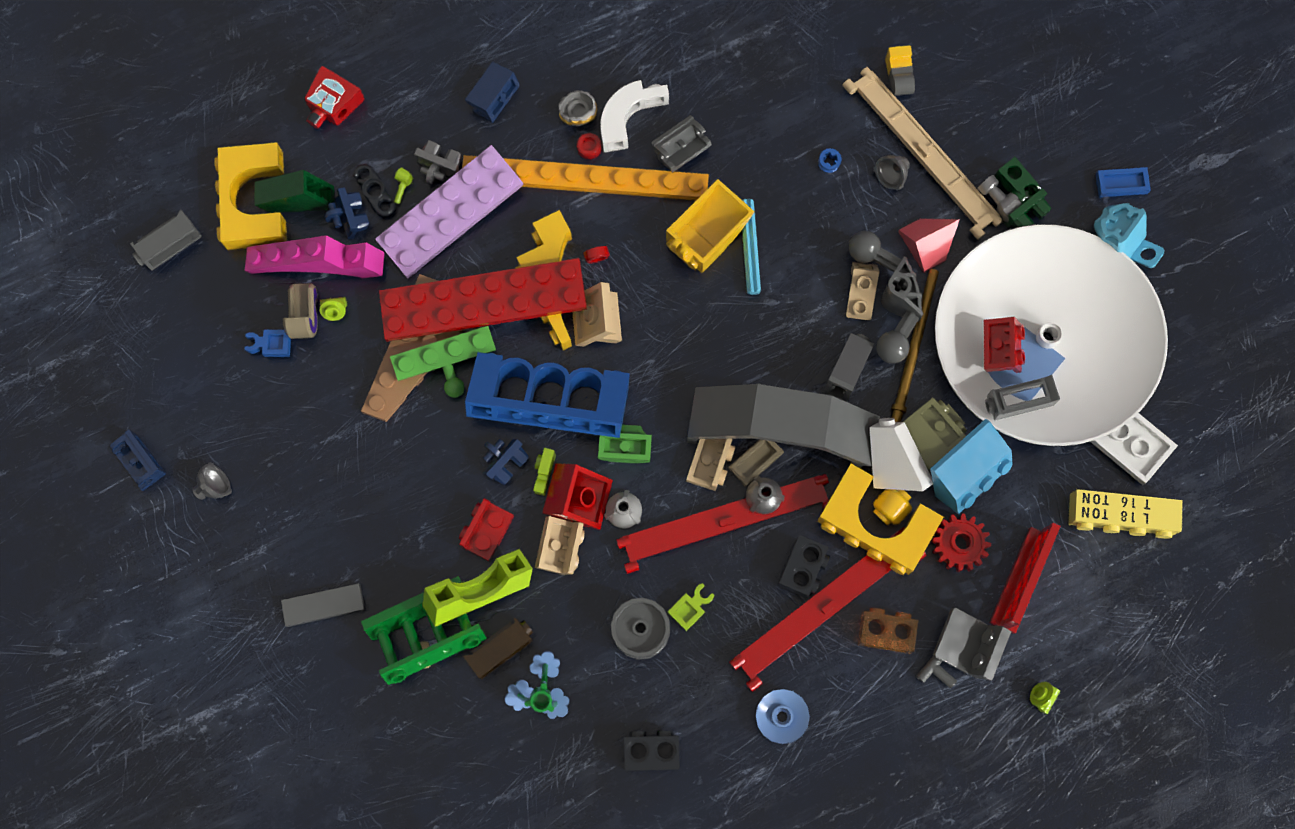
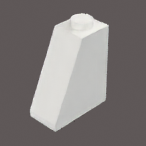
(896, 458)

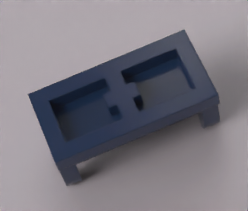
(493, 91)
(137, 459)

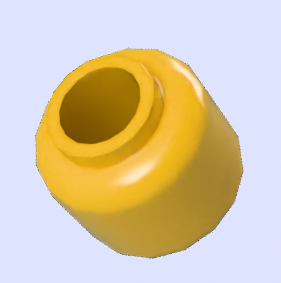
(892, 506)

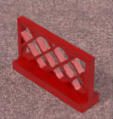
(1024, 577)

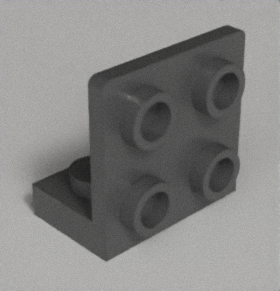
(971, 645)

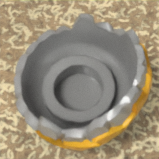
(577, 108)

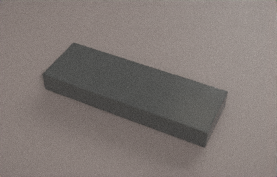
(322, 605)

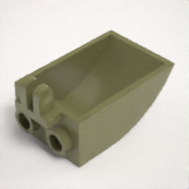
(935, 430)

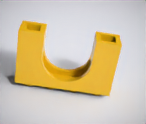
(235, 168)
(900, 551)

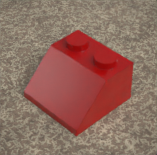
(577, 495)

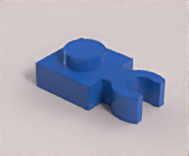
(273, 343)

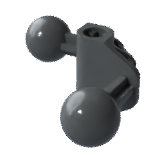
(899, 296)

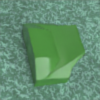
(631, 447)

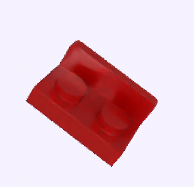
(1003, 344)
(485, 529)

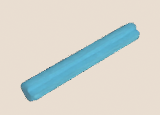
(751, 253)

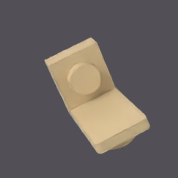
(862, 290)

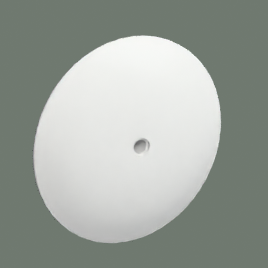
(1090, 303)

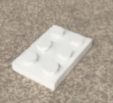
(1137, 448)

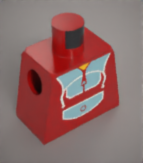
(331, 98)

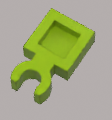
(544, 465)
(688, 609)

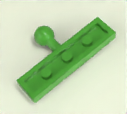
(443, 355)

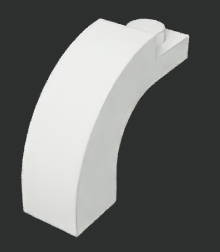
(624, 104)

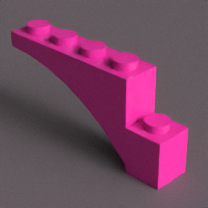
(316, 255)

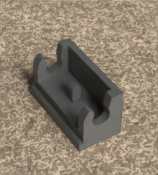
(681, 144)

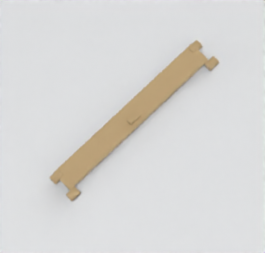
(926, 151)

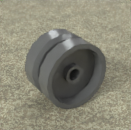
(643, 644)

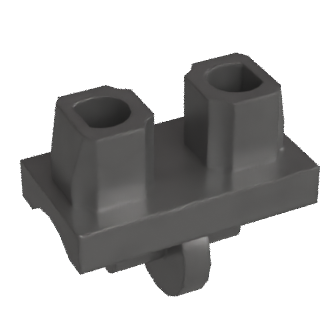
(435, 166)

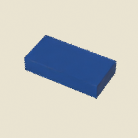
(1123, 182)

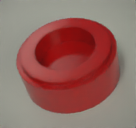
(589, 146)
(596, 254)

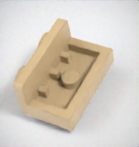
(709, 463)
(559, 546)

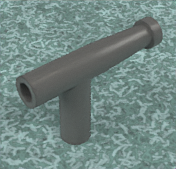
(933, 666)

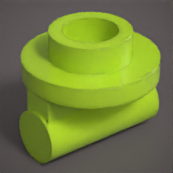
(333, 308)
(1044, 696)

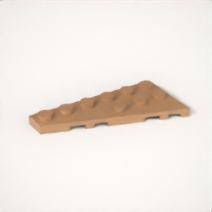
(386, 391)

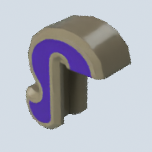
(302, 311)

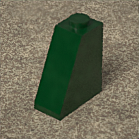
(293, 193)

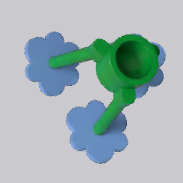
(540, 698)

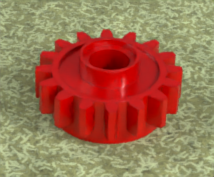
(970, 533)

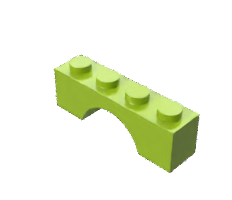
(450, 599)

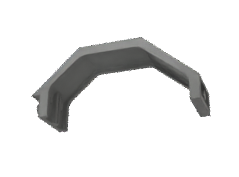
(783, 417)

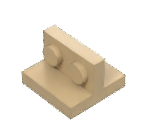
(600, 319)

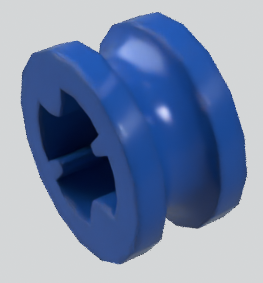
(832, 153)

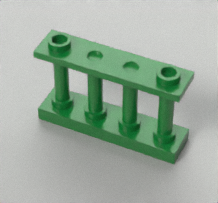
(403, 616)

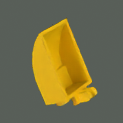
(708, 226)

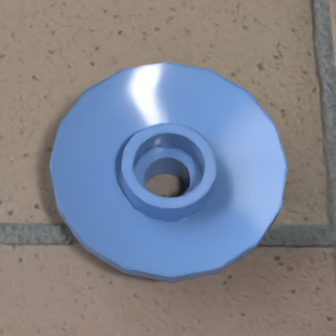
(792, 706)

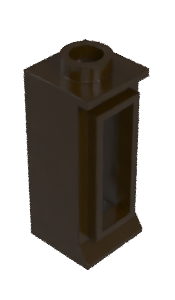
(499, 648)

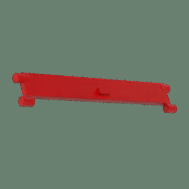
(718, 521)
(809, 616)

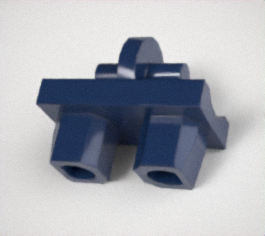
(343, 213)
(512, 451)

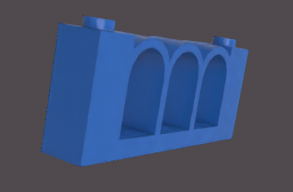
(492, 370)

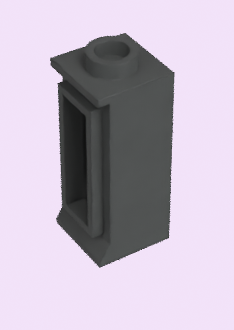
(165, 241)
(997, 407)

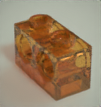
(887, 638)

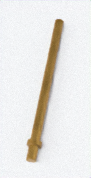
(899, 406)

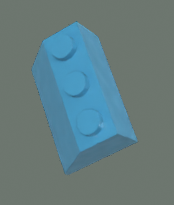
(971, 467)

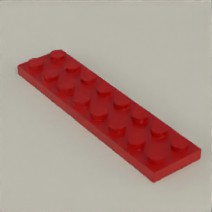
(482, 300)

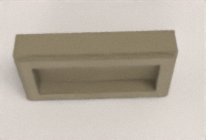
(755, 461)

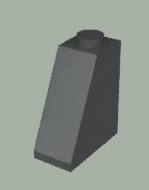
(849, 367)

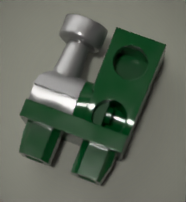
(1022, 197)

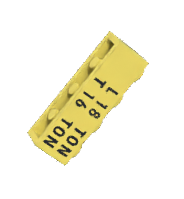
(1125, 512)

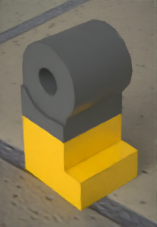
(900, 70)

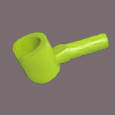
(405, 179)

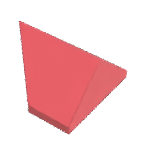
(929, 240)

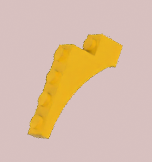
(551, 236)

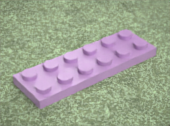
(449, 211)

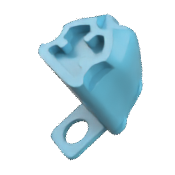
(1125, 231)

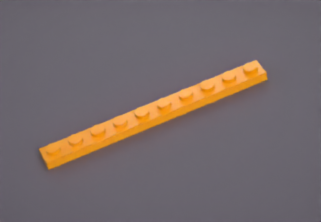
(607, 179)

